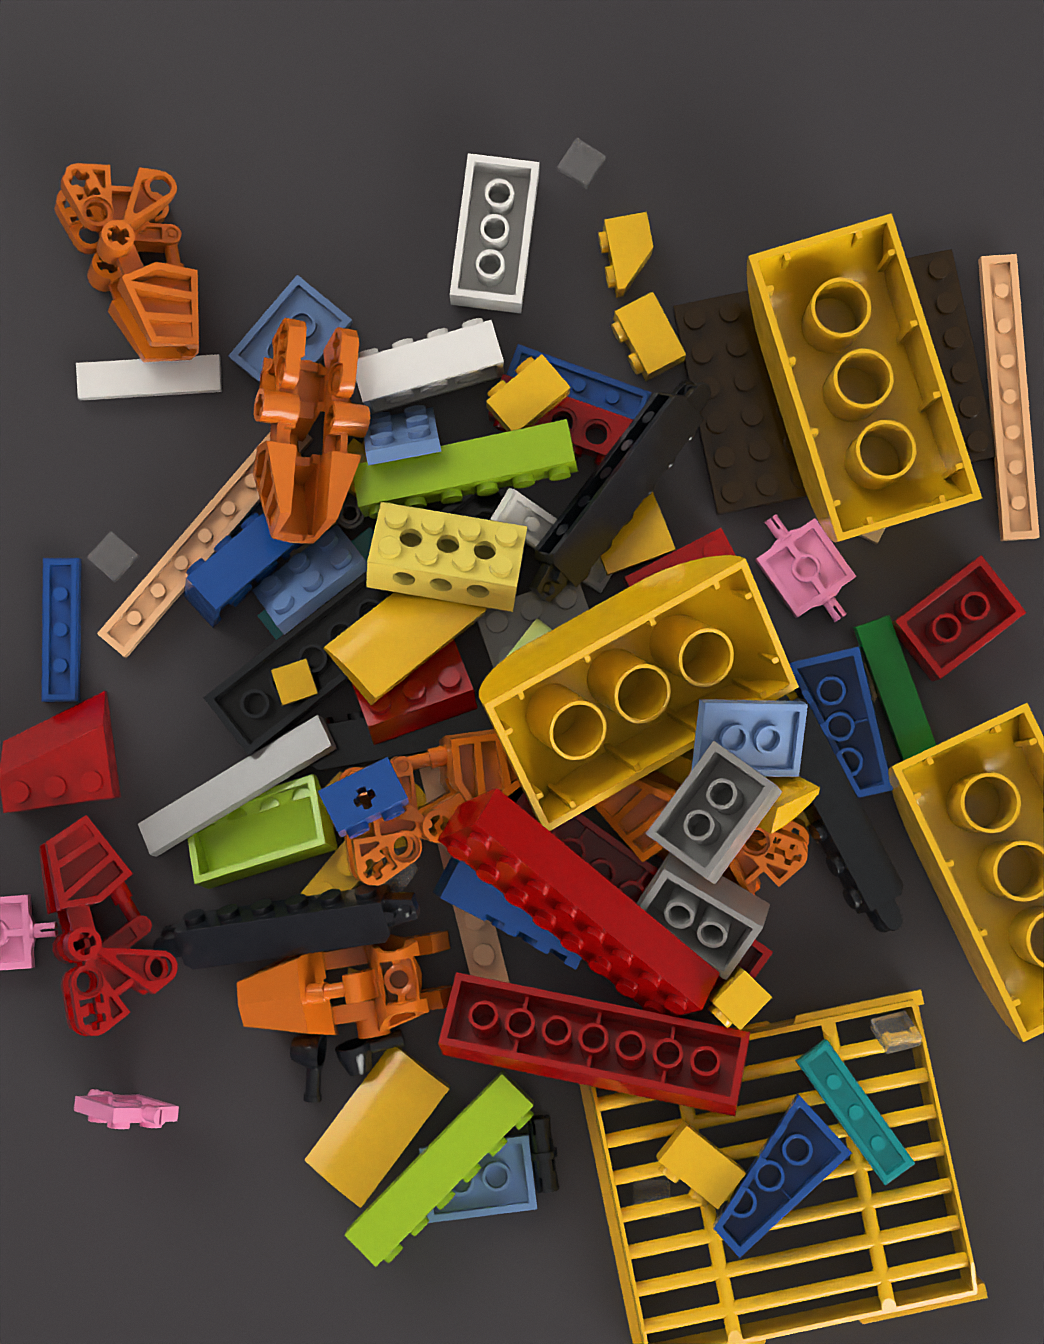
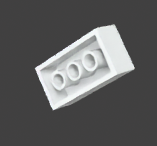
(494, 233)
(429, 366)

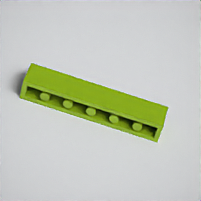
(468, 468)
(439, 1169)

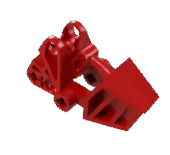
(80, 872)

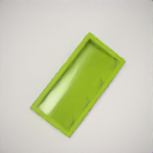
(263, 834)

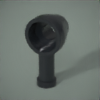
(310, 1052)
(357, 1053)

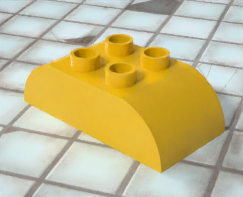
(858, 379)
(625, 682)
(980, 837)

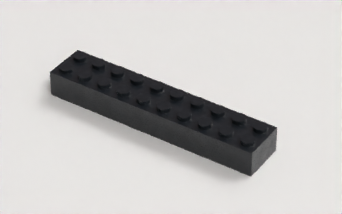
(249, 697)

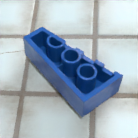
(234, 566)
(845, 710)
(466, 891)
(783, 1173)

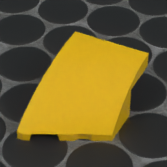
(640, 539)

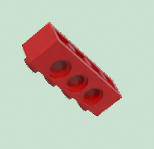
(583, 418)

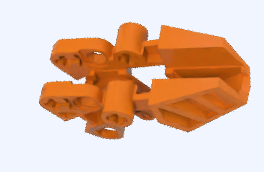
(151, 302)
(300, 492)
(468, 767)
(640, 803)
(296, 999)

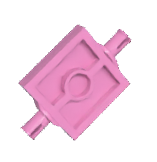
(805, 568)
(20, 932)
(122, 1110)

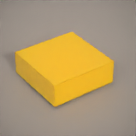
(294, 682)

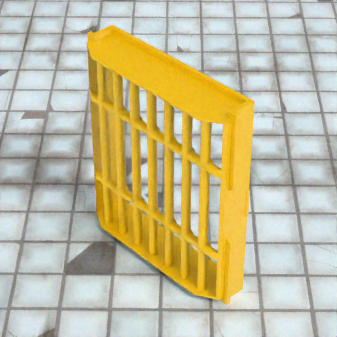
(867, 1310)

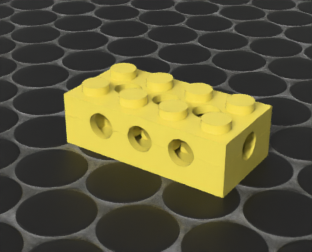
(446, 556)

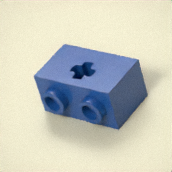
(344, 794)

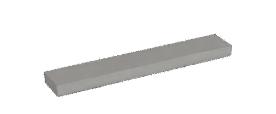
(237, 785)

